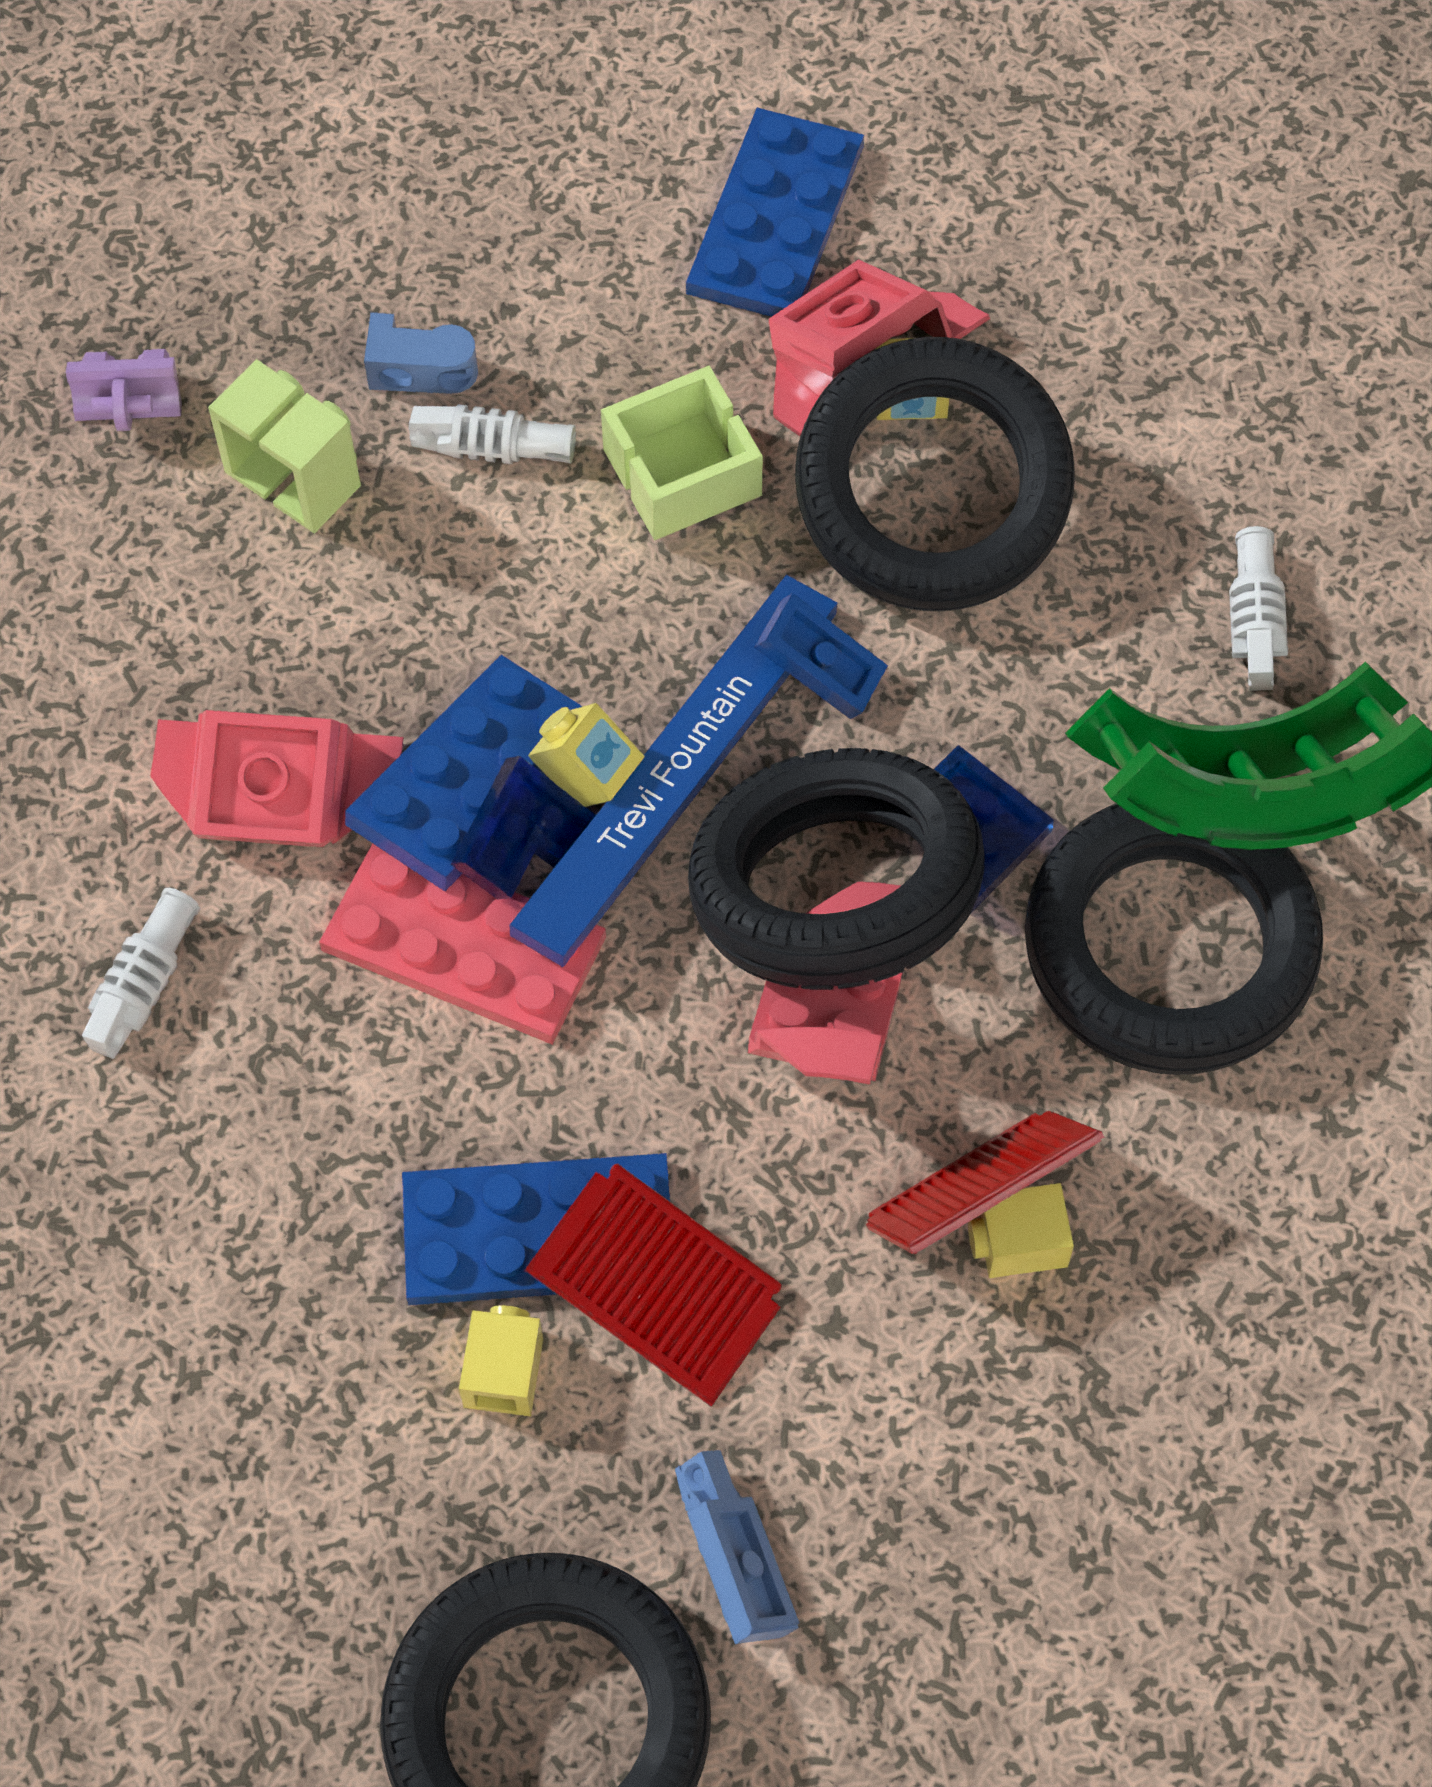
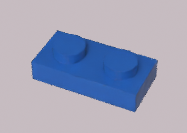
(821, 656)

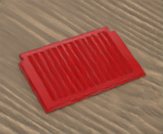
(980, 1180)
(658, 1282)

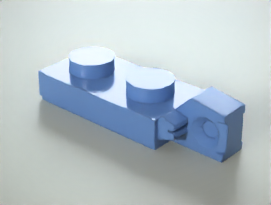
(735, 1551)

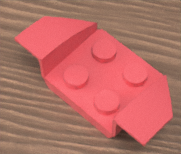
(845, 322)
(267, 775)
(829, 1030)

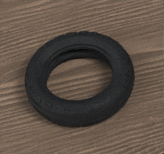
(953, 371)
(852, 944)
(1153, 1035)
(539, 1590)

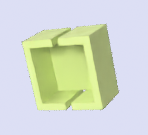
(274, 429)
(674, 452)

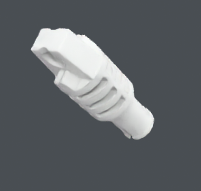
(491, 434)
(1257, 607)
(138, 974)

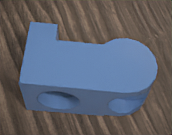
(419, 358)

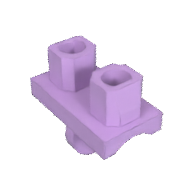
(124, 388)

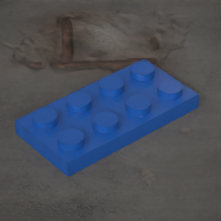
(775, 213)
(440, 781)
(482, 1225)

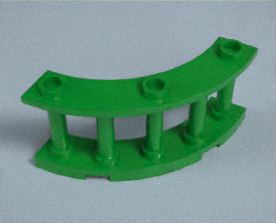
(1224, 780)

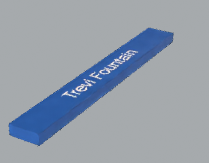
(658, 789)

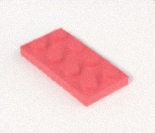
(455, 946)

